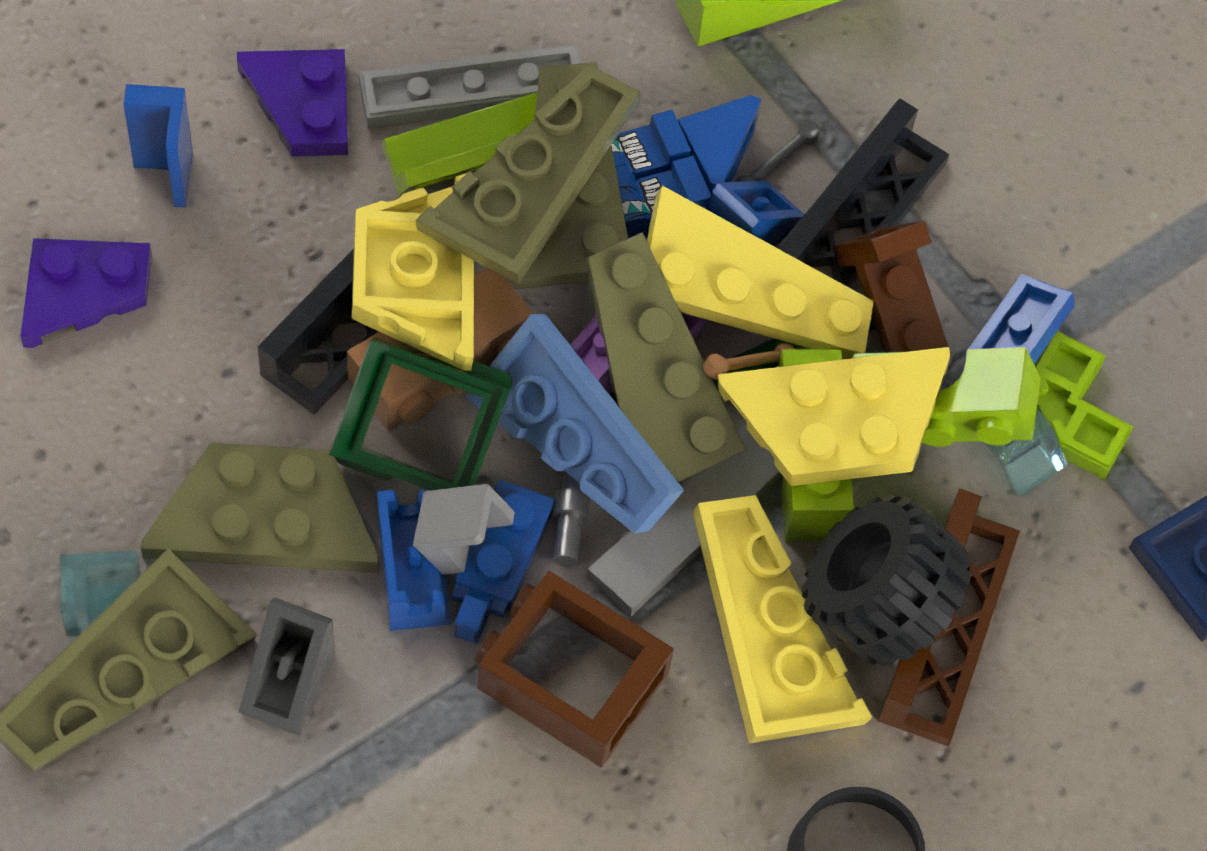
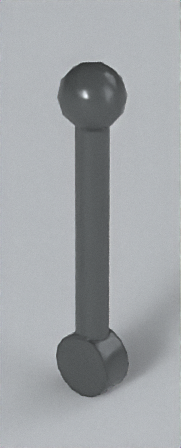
(807, 133)

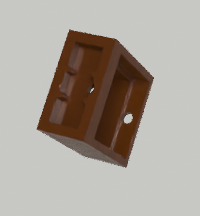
(587, 736)

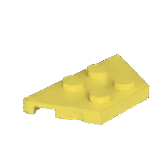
(411, 281)
(840, 414)

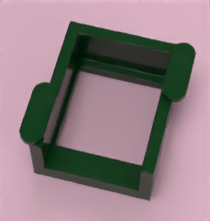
(366, 392)

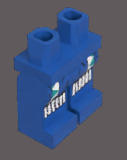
(652, 159)

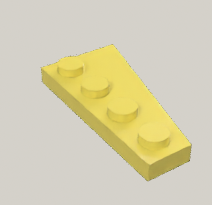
(749, 284)
(776, 654)

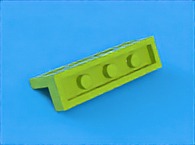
(454, 145)

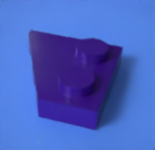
(302, 96)
(82, 284)

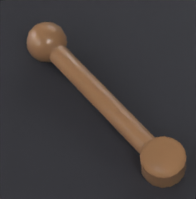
(717, 364)

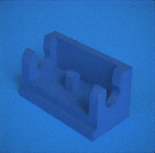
(412, 583)

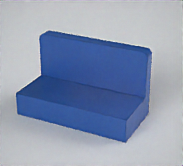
(160, 133)

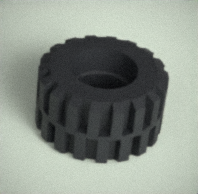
(886, 580)

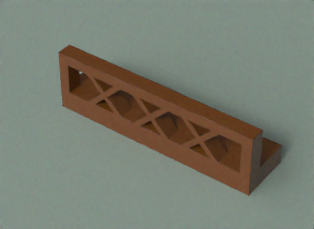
(907, 676)

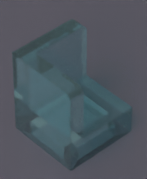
(1033, 460)
(92, 584)

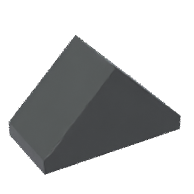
(288, 665)

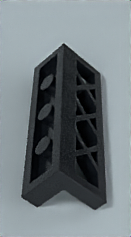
(855, 180)
(302, 333)

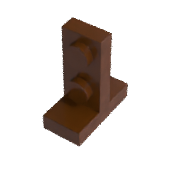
(897, 285)

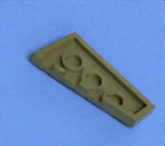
(593, 219)
(657, 363)

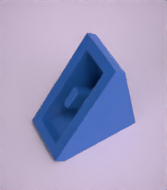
(721, 137)
(756, 209)

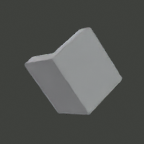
(456, 519)

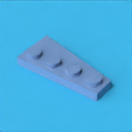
(580, 427)

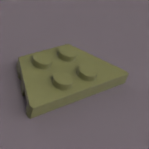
(264, 512)

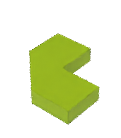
(1084, 432)

